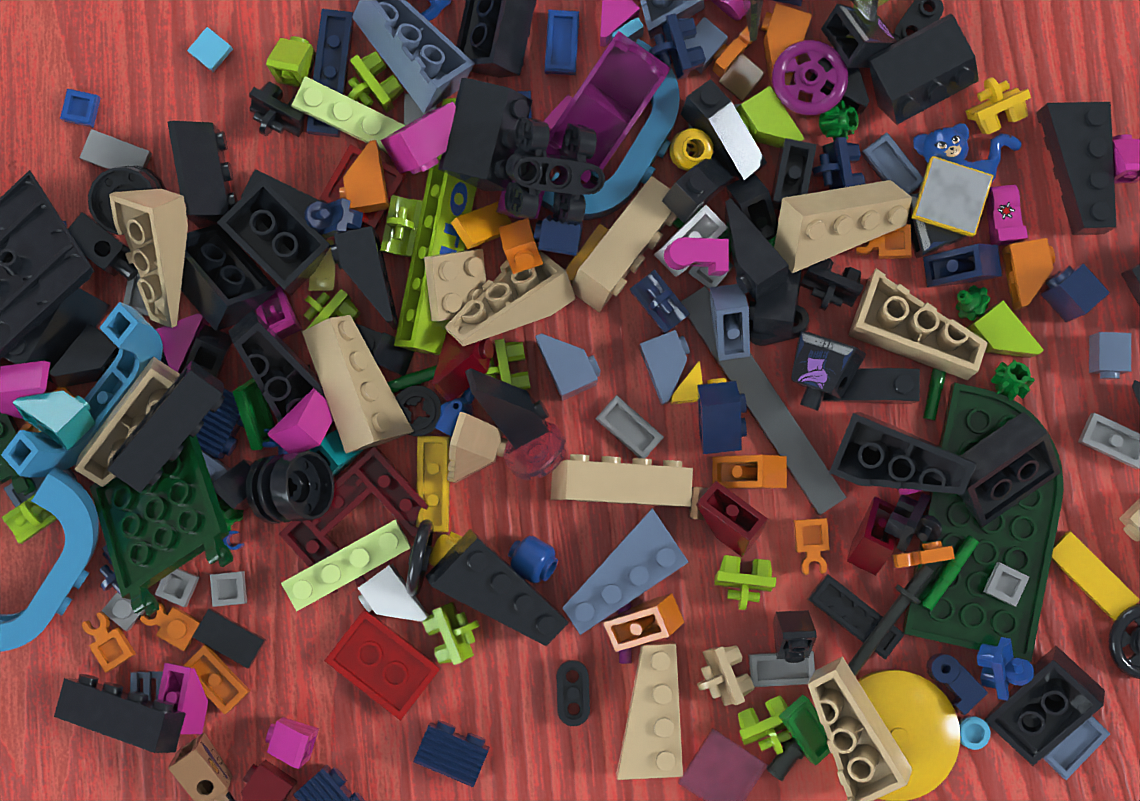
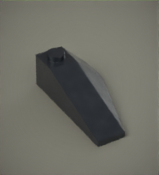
(890, 457)

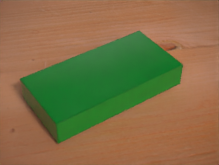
(254, 413)
(805, 727)

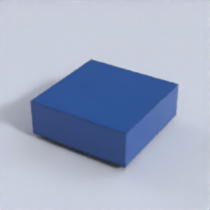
(80, 108)

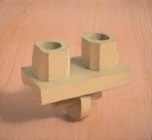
(721, 678)

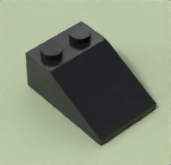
(364, 263)
(1046, 707)

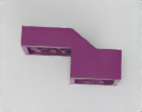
(611, 98)

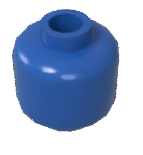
(533, 559)

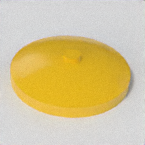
(921, 725)

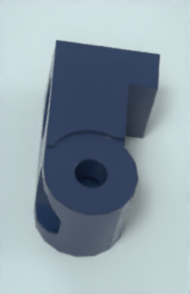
(958, 680)

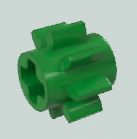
(839, 121)
(1012, 380)

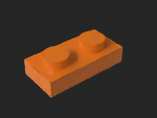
(217, 680)

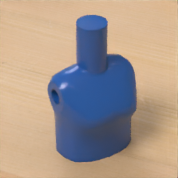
(451, 410)

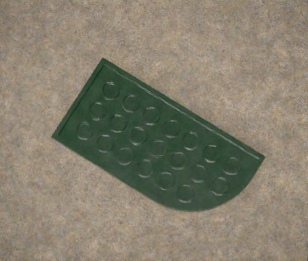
(1017, 538)

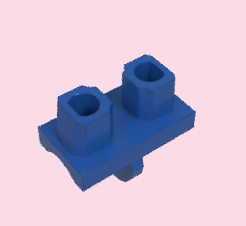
(1002, 668)

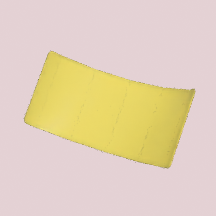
(324, 275)

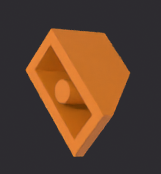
(366, 181)
(1026, 269)
(750, 471)
(644, 623)

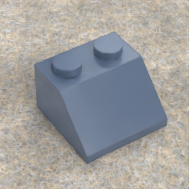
(568, 366)

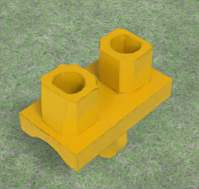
(1011, 101)

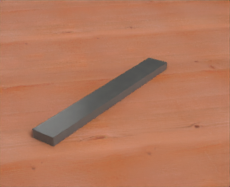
(769, 412)

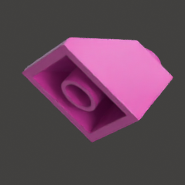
(421, 141)

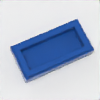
(562, 42)

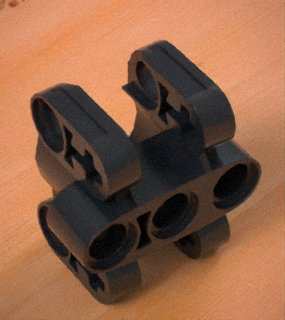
(532, 141)

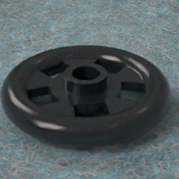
(419, 557)
(1120, 638)

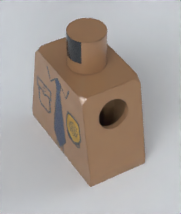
(202, 771)

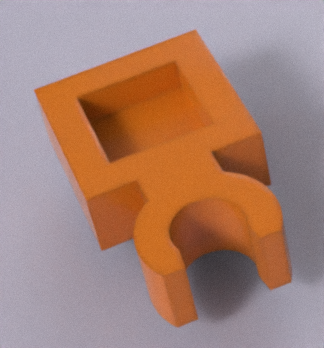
(727, 54)
(890, 245)
(811, 538)
(931, 553)
(175, 627)
(110, 646)

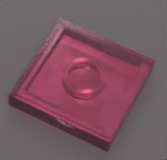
(722, 770)

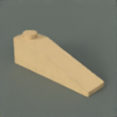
(157, 236)
(513, 302)
(473, 447)

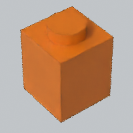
(520, 246)

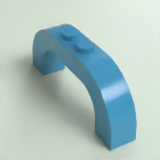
(638, 162)
(37, 454)
(80, 521)

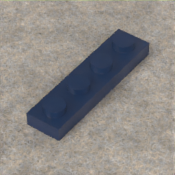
(332, 60)

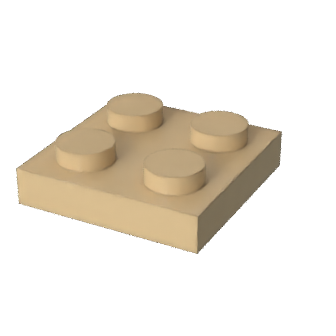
(454, 281)

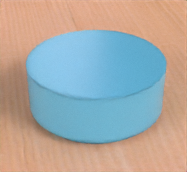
(974, 732)

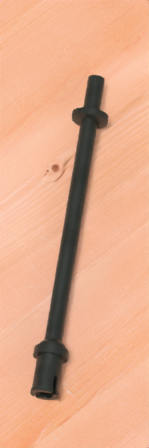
(791, 751)

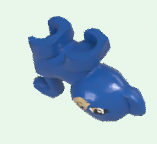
(952, 145)

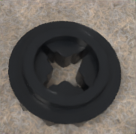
(432, 406)

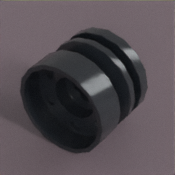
(118, 180)
(290, 487)

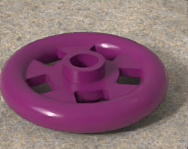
(789, 93)

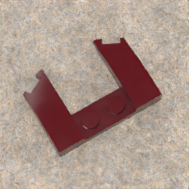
(369, 475)

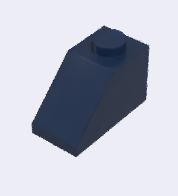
(963, 265)

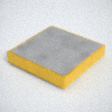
(952, 196)

